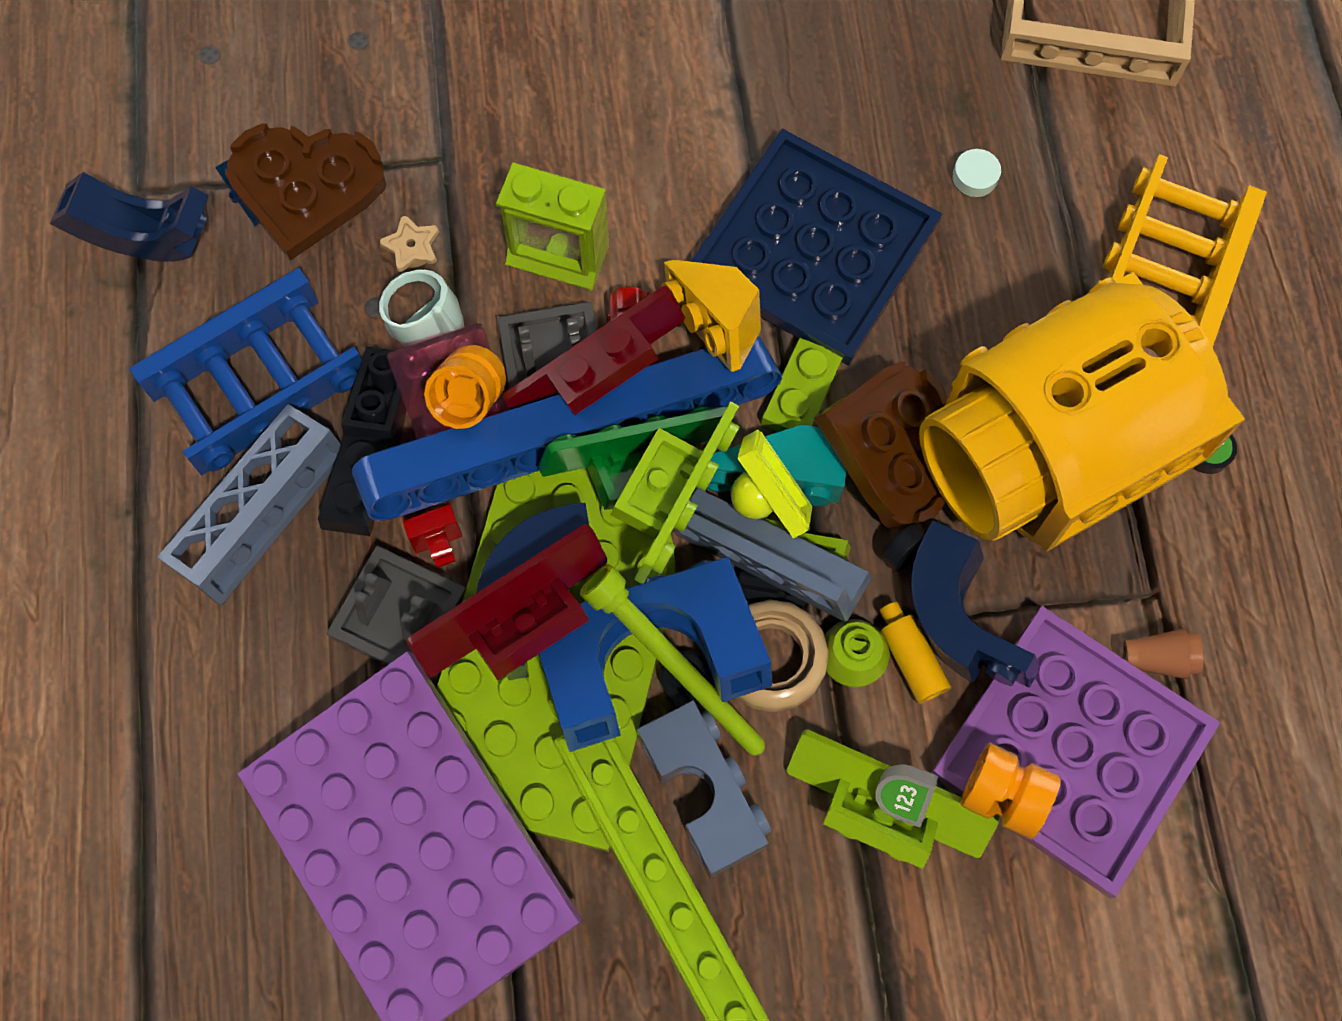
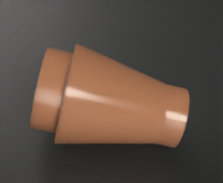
(1167, 653)

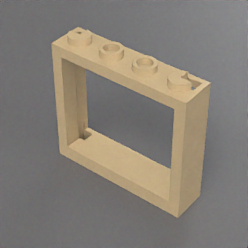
(1102, 51)

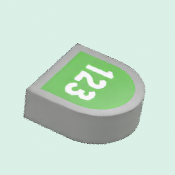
(905, 793)

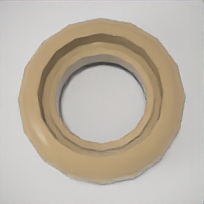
(813, 649)

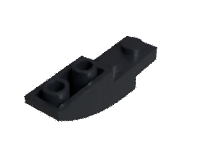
(370, 425)

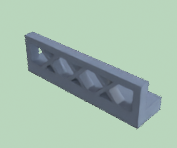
(263, 508)
(775, 556)

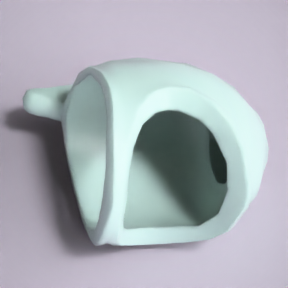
(433, 319)

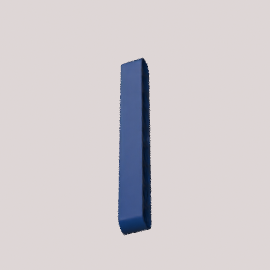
(515, 440)

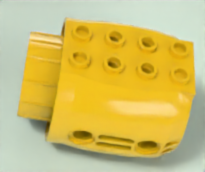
(1077, 415)

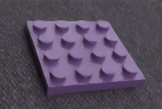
(1106, 733)

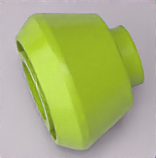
(856, 653)

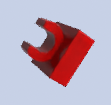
(433, 533)

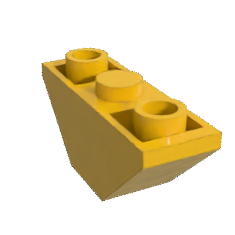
(718, 307)

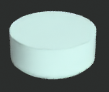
(976, 172)

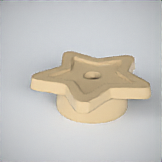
(411, 256)

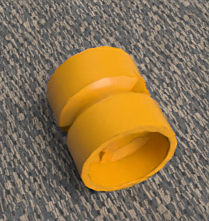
(465, 387)
(1014, 792)

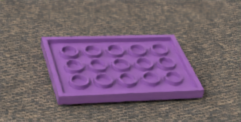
(408, 847)

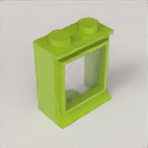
(554, 225)

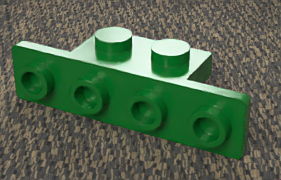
(616, 450)

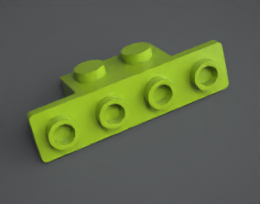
(662, 485)
(856, 815)

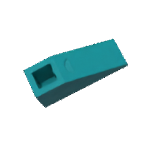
(806, 457)

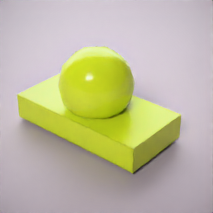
(768, 487)

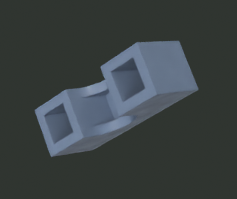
(686, 745)

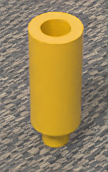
(913, 654)

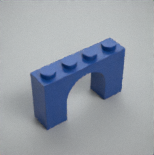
(698, 602)

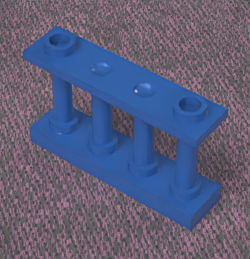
(226, 334)

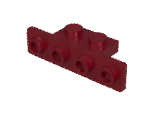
(604, 357)
(517, 612)

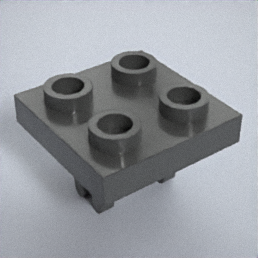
(541, 336)
(390, 604)

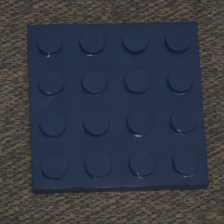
(820, 243)

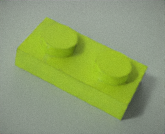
(802, 387)

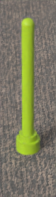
(607, 592)

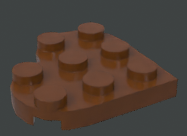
(303, 184)
(879, 442)

